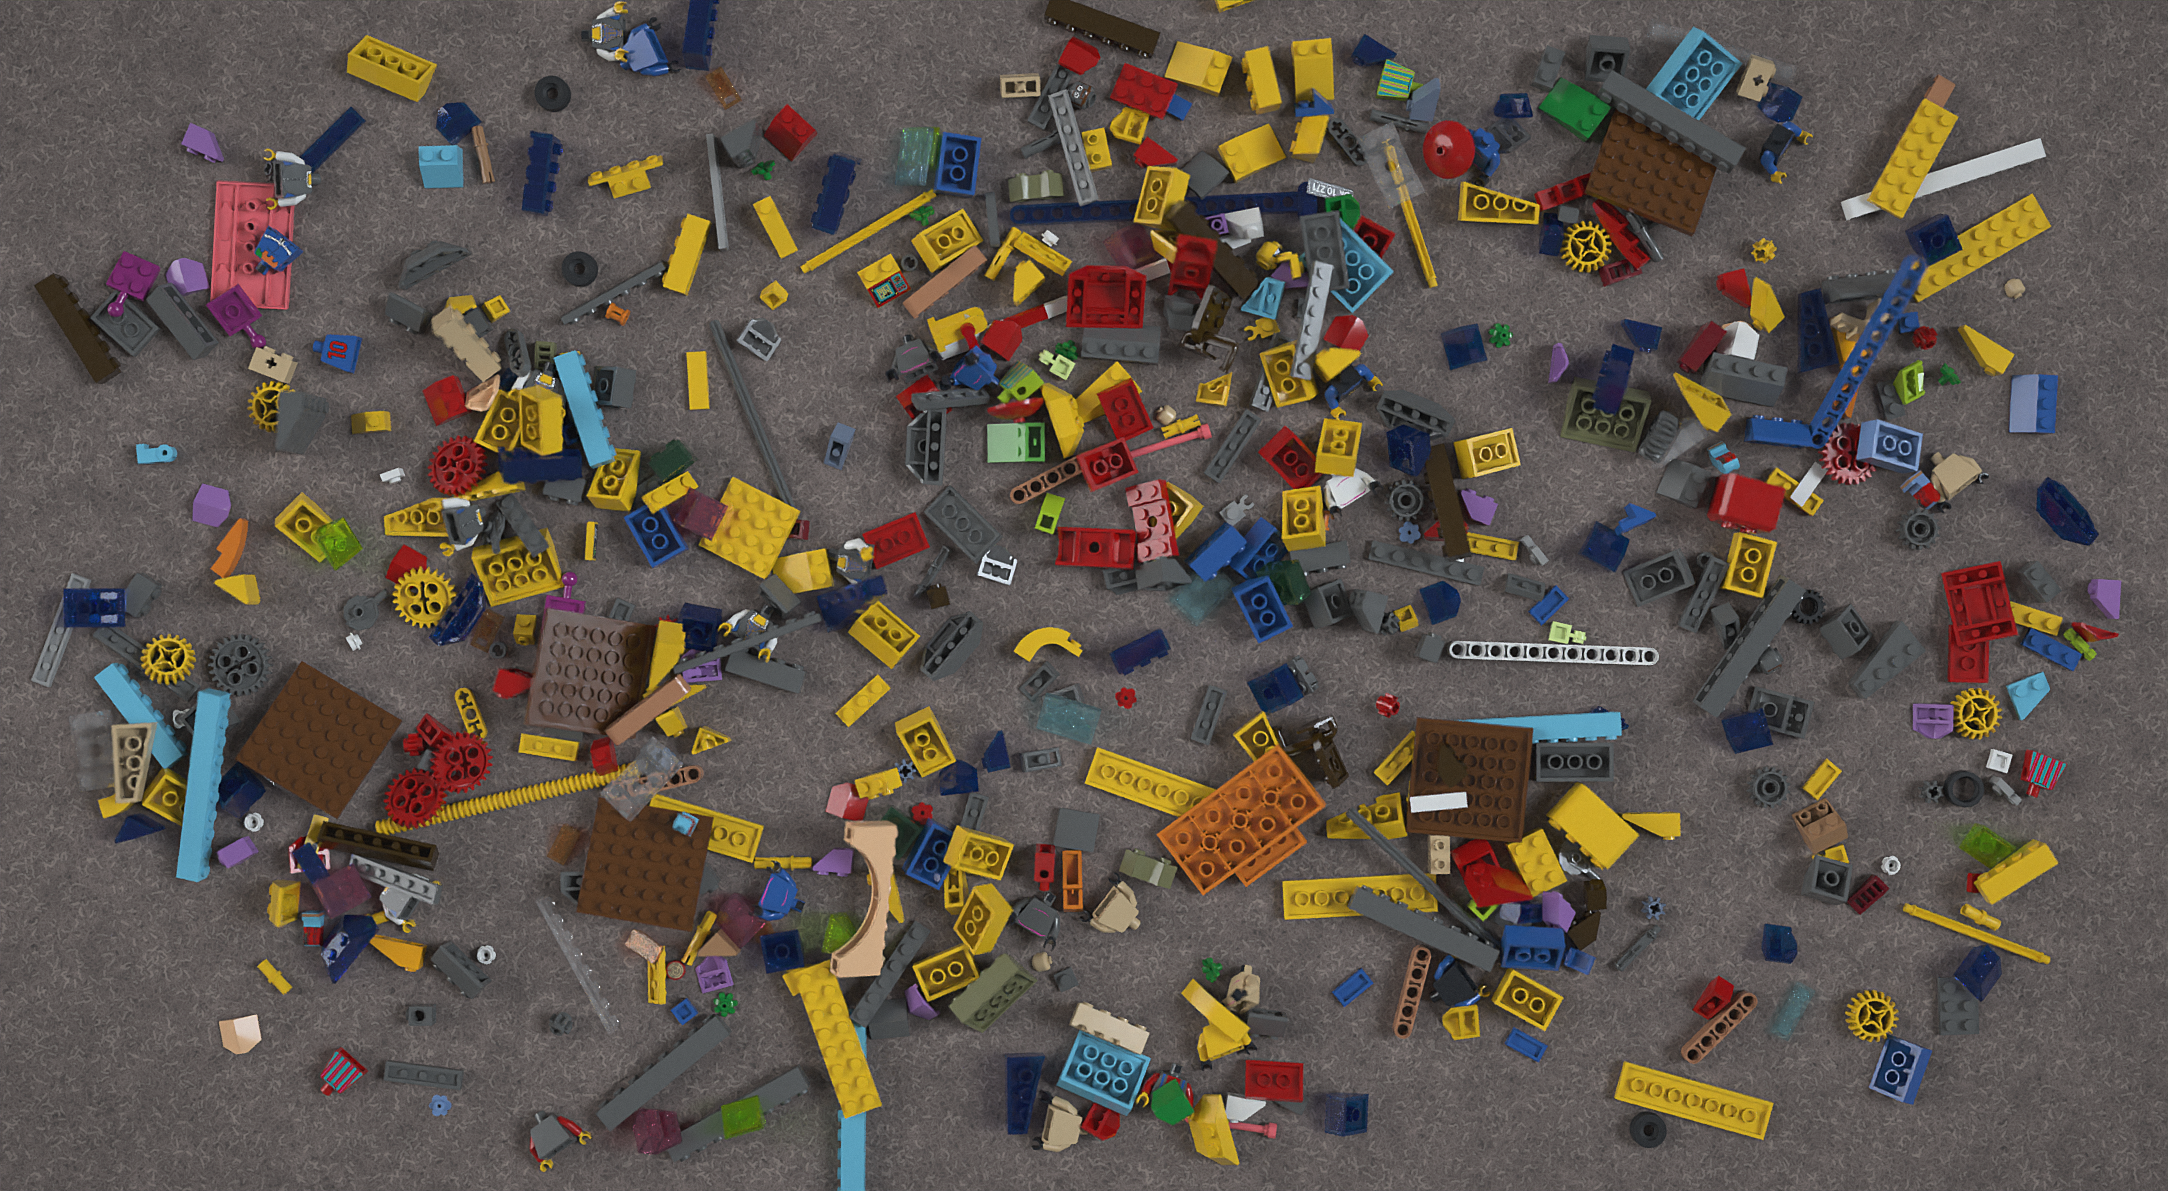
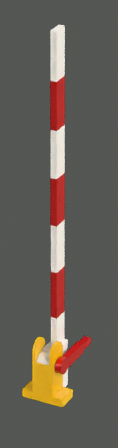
(965, 329)

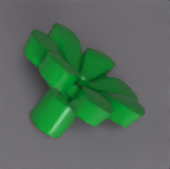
(764, 169)
(922, 214)
(1497, 335)
(1067, 349)
(1948, 375)
(1212, 969)
(727, 1000)

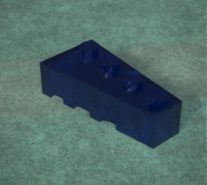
(699, 34)
(541, 173)
(835, 192)
(1814, 333)
(1614, 379)
(532, 467)
(846, 603)
(1021, 1074)

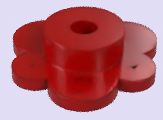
(1130, 693)
(916, 810)

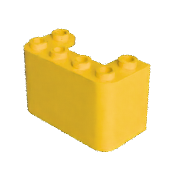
(1592, 826)

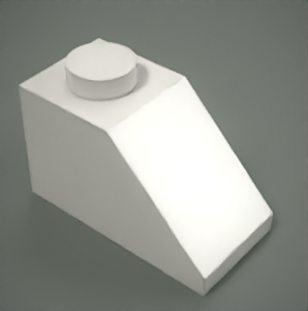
(1245, 223)
(1239, 1108)

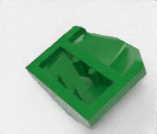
(1346, 205)
(1171, 1103)

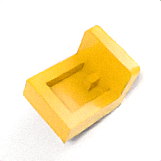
(1295, 266)
(525, 629)

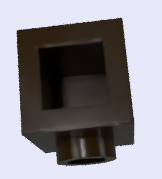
(938, 596)
(1595, 894)

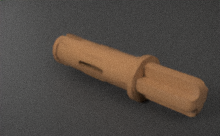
(482, 154)

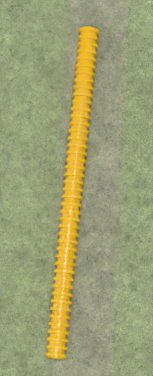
(509, 799)

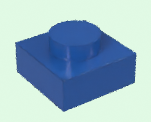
(1908, 322)
(684, 1011)

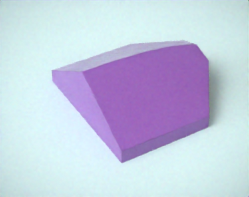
(187, 276)
(1558, 363)
(211, 505)
(707, 672)
(1933, 719)
(713, 974)
(918, 1005)

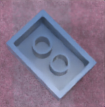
(1889, 446)

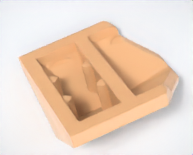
(482, 396)
(240, 1033)

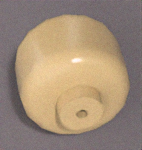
(2014, 288)
(1166, 415)
(1041, 962)

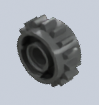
(1413, 493)
(1928, 525)
(1778, 790)

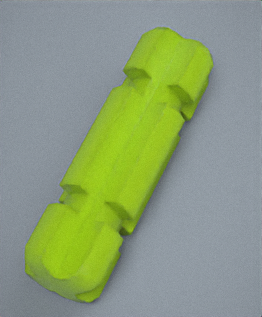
(2080, 644)

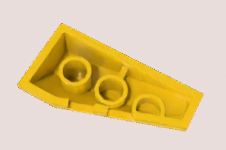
(1088, 402)
(491, 487)
(1183, 509)
(416, 521)
(1385, 816)

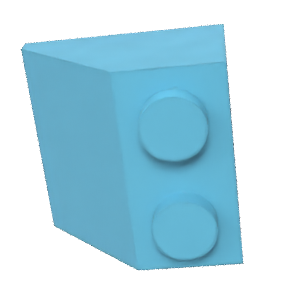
(441, 166)

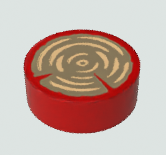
(675, 969)

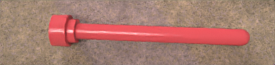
(1201, 432)
(1269, 1129)

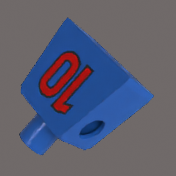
(339, 351)

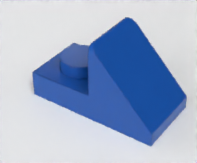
(1318, 106)
(1636, 517)

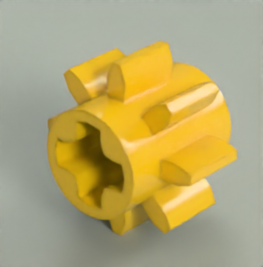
(1764, 245)

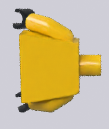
(1216, 1044)

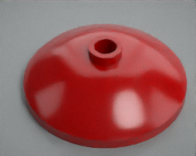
(1457, 149)
(1016, 410)

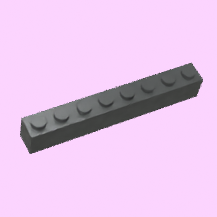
(1670, 122)
(1749, 645)
(1423, 928)
(664, 1072)
(710, 1127)

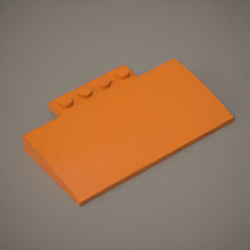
(1244, 823)

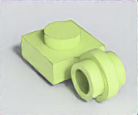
(1061, 366)
(1561, 632)

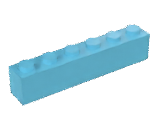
(584, 409)
(138, 709)

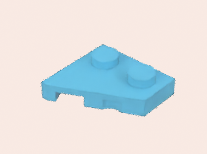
(1266, 299)
(2028, 693)

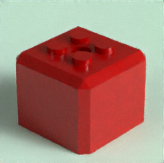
(1745, 504)

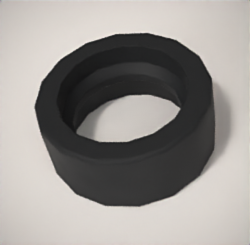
(1978, 792)

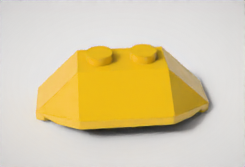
(1064, 417)
(1212, 1130)

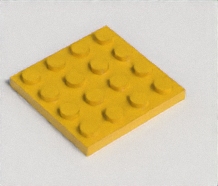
(751, 528)

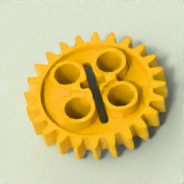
(406, 598)

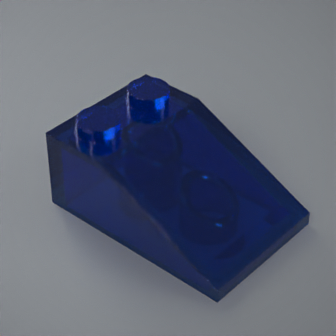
(94, 607)

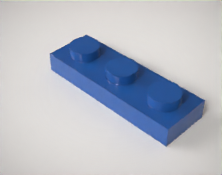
(2051, 649)

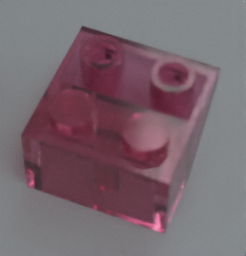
(700, 514)
(656, 1131)

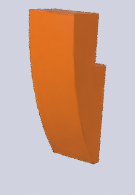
(231, 549)
(1072, 881)

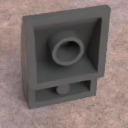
(1783, 711)

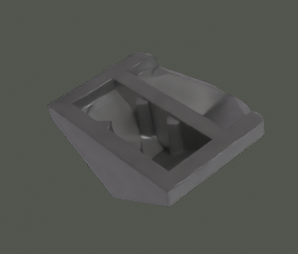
(1508, 135)
(759, 337)
(997, 565)

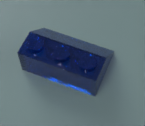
(1140, 652)

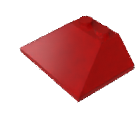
(1105, 297)
(1979, 604)

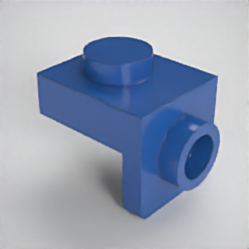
(1578, 960)

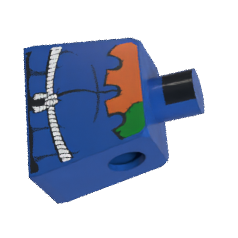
(275, 251)

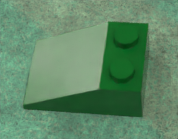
(1574, 108)

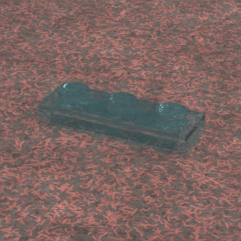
(1792, 1011)

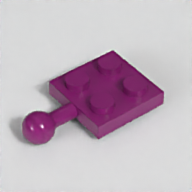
(131, 278)
(237, 312)
(565, 603)

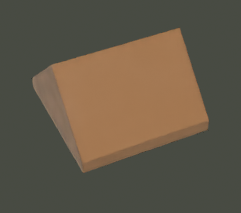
(719, 945)

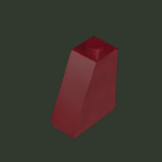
(1700, 347)

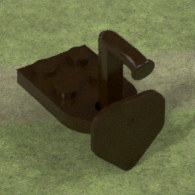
(1207, 326)
(1324, 746)

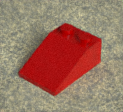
(1291, 459)
(1107, 464)
(1495, 885)

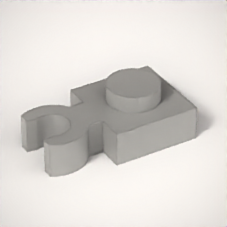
(1234, 512)
(1536, 554)
(2002, 788)

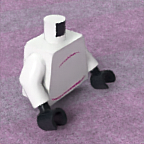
(1344, 490)

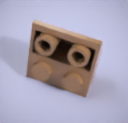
(1820, 826)

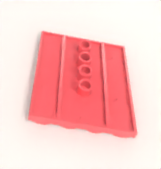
(236, 240)

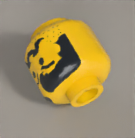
(1268, 255)

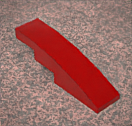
(1562, 192)
(1616, 227)

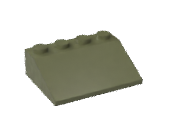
(1602, 428)
(992, 993)

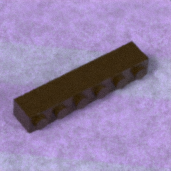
(1102, 26)
(1225, 264)
(77, 328)
(1447, 505)
(378, 846)

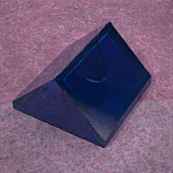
(1463, 346)
(137, 826)
(782, 951)

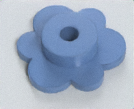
(1404, 536)
(445, 1105)

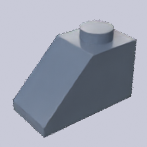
(1424, 101)
(839, 446)

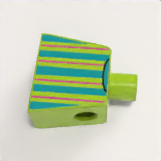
(1396, 82)
(1019, 383)

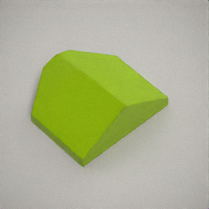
(1910, 382)

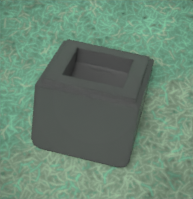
(1567, 214)

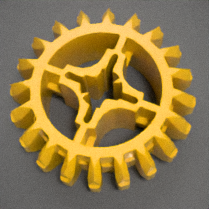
(1593, 231)
(259, 398)
(175, 655)
(1966, 700)
(1857, 1022)

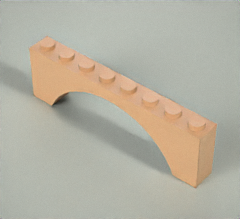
(864, 950)

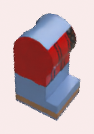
(1921, 490)

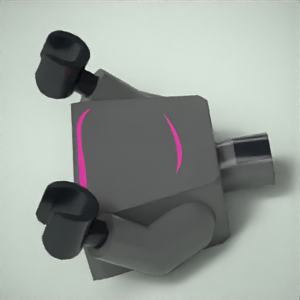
(913, 360)
(1038, 917)

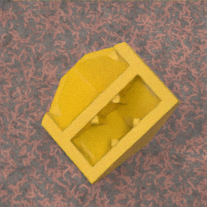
(1129, 125)
(462, 303)
(1462, 1022)

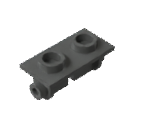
(1306, 683)

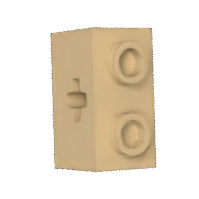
(1756, 66)
(1020, 85)
(262, 361)
(1438, 854)

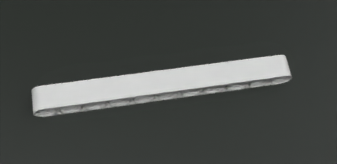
(1958, 174)
(1561, 655)

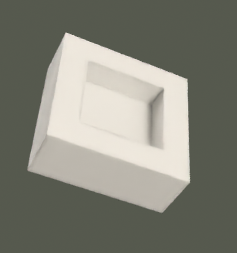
(392, 476)
(1999, 761)

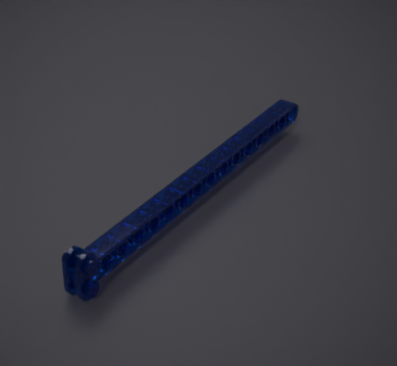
(1303, 205)

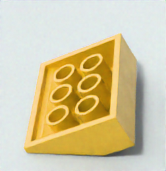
(515, 571)

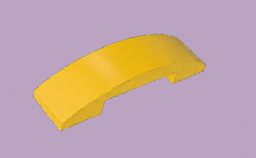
(1215, 1011)

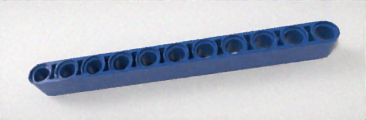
(1865, 342)

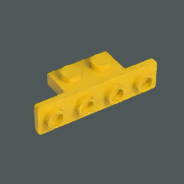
(627, 178)

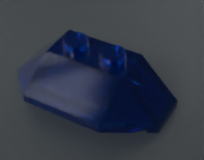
(2064, 513)
(461, 614)
(346, 943)

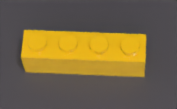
(687, 254)

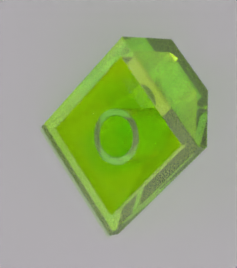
(838, 932)

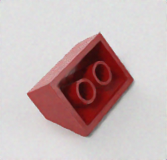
(512, 682)

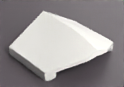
(1739, 341)

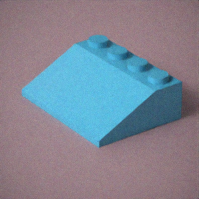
(1695, 74)
(1364, 270)
(1103, 1073)

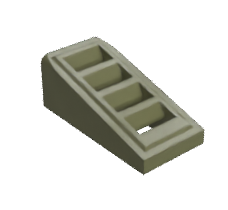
(538, 353)

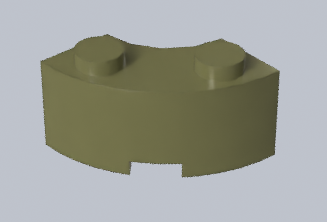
(1033, 187)
(1147, 868)

